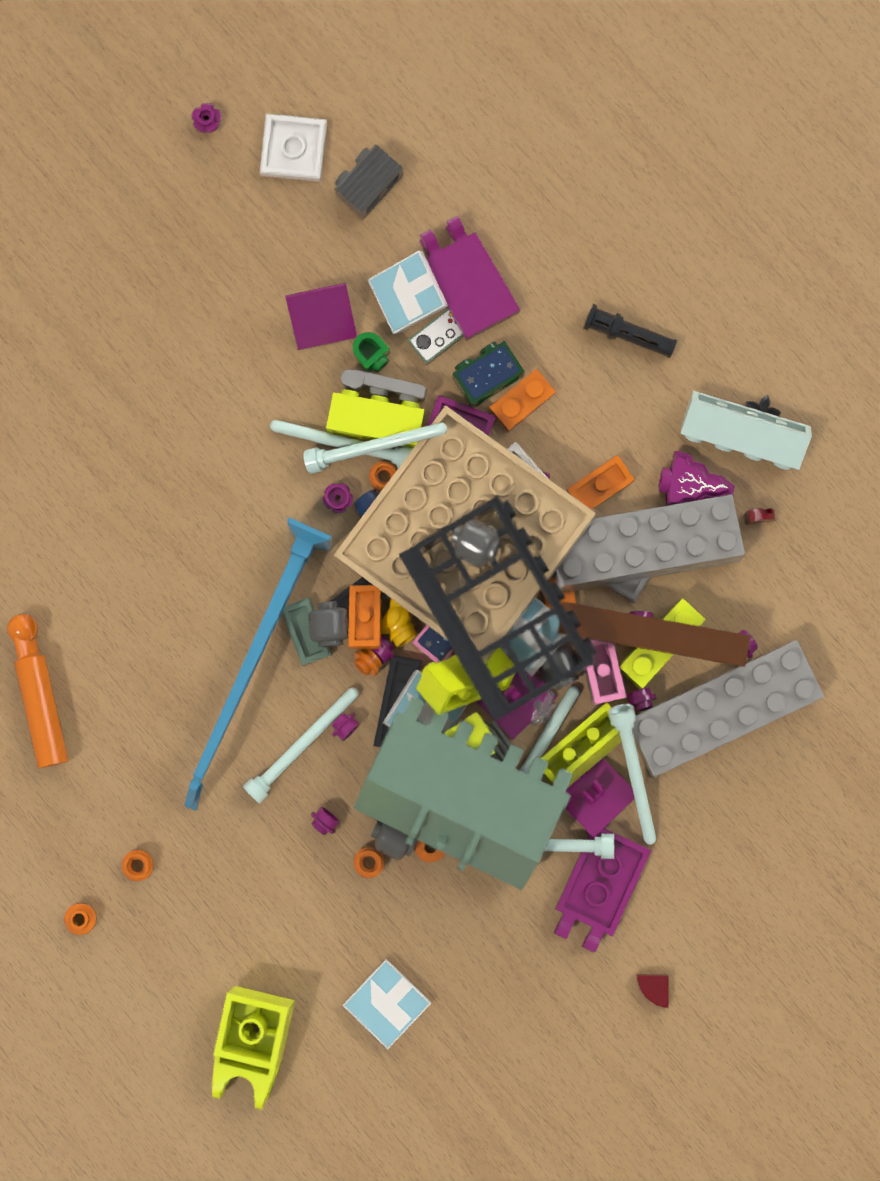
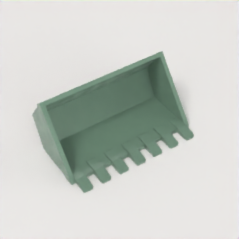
(463, 796)

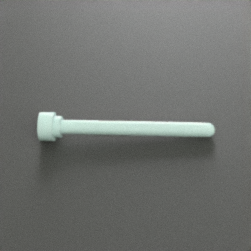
(395, 455)
(317, 459)
(623, 719)
(552, 727)
(260, 785)
(602, 846)

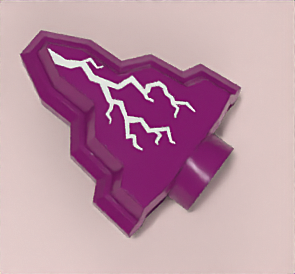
(691, 481)

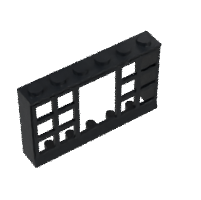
(456, 633)

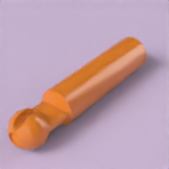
(37, 693)

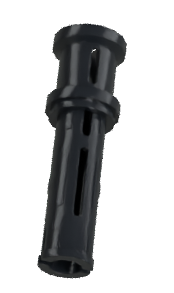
(613, 325)

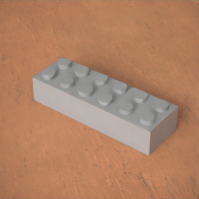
(653, 544)
(724, 708)

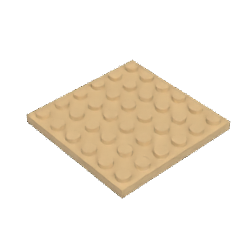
(441, 484)

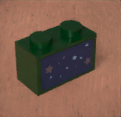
(487, 374)

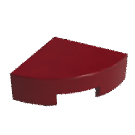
(759, 515)
(655, 988)

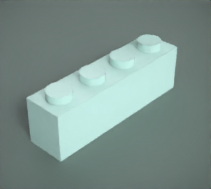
(746, 431)

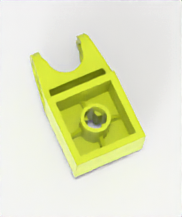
(248, 1053)

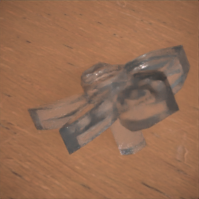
(543, 709)

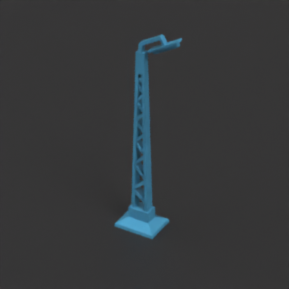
(306, 542)

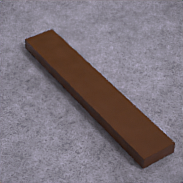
(660, 635)

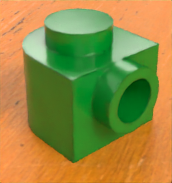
(371, 352)

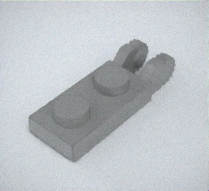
(381, 385)

